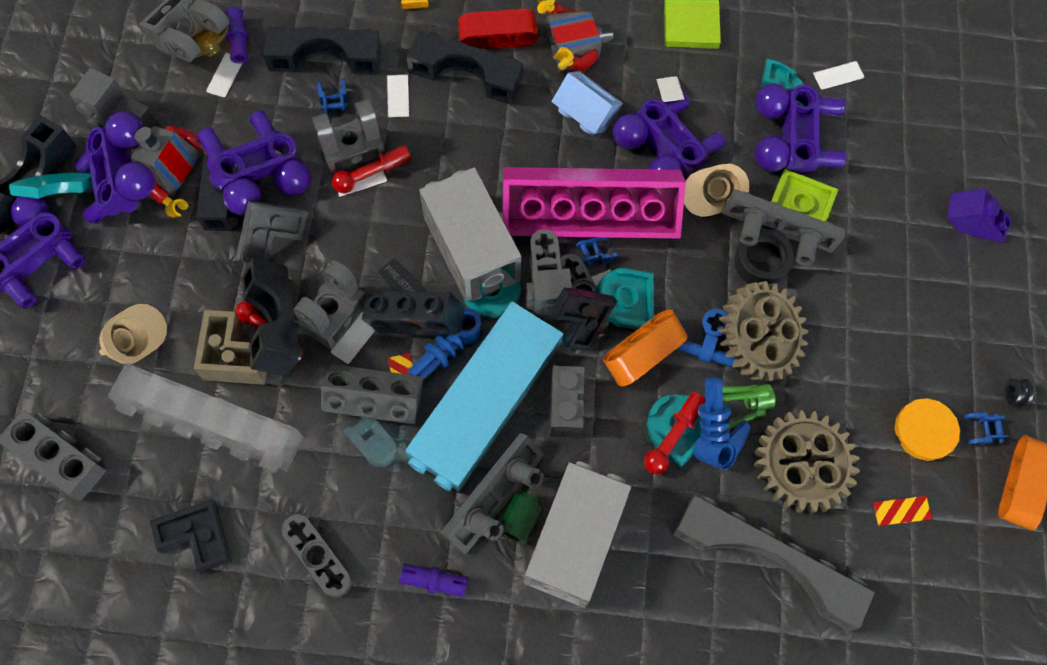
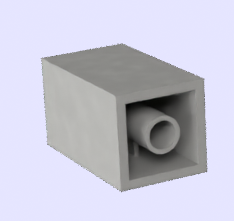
(470, 234)
(577, 534)

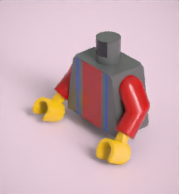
(573, 36)
(170, 157)

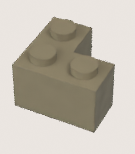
(221, 352)

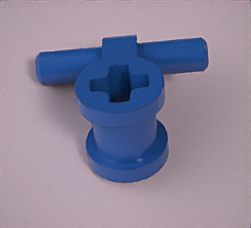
(707, 351)

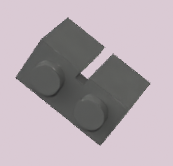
(567, 401)

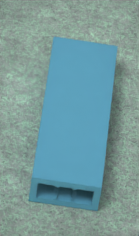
(483, 398)

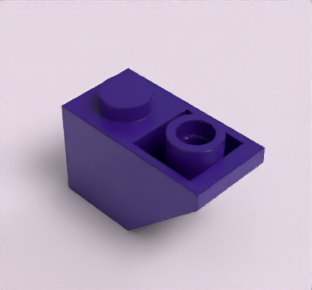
(978, 215)

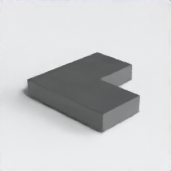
(264, 223)

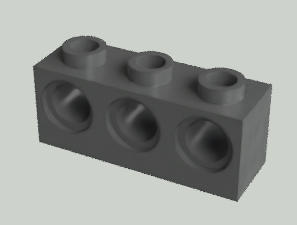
(371, 393)
(38, 449)

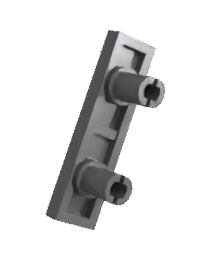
(795, 225)
(492, 494)

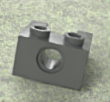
(192, 19)
(360, 130)
(545, 275)
(337, 291)

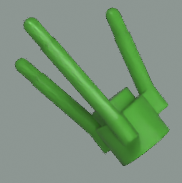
(755, 398)

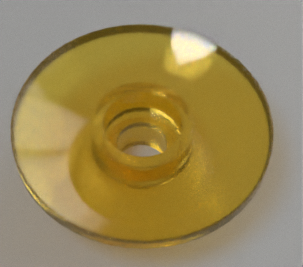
(209, 42)

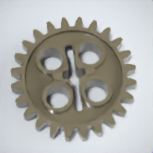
(763, 331)
(811, 489)

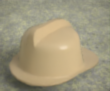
(711, 187)
(133, 334)

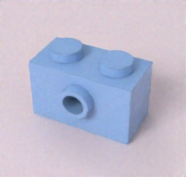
(586, 103)

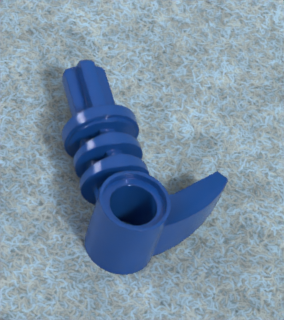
(445, 347)
(716, 444)

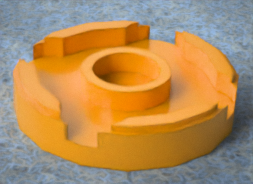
(927, 429)

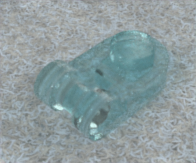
(379, 448)

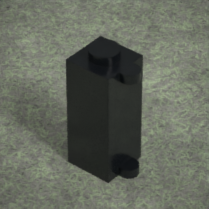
(211, 208)

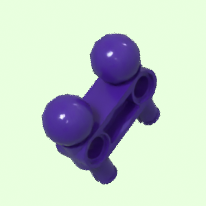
(799, 129)
(666, 136)
(253, 162)
(115, 178)
(30, 248)

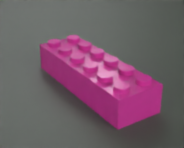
(593, 202)

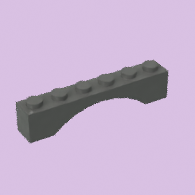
(834, 596)

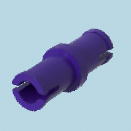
(237, 35)
(433, 580)

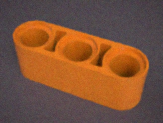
(645, 348)
(1026, 485)

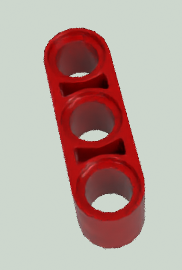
(499, 29)

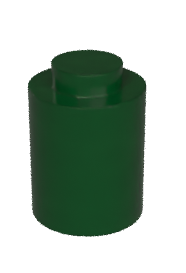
(521, 517)

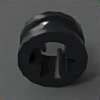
(1019, 392)

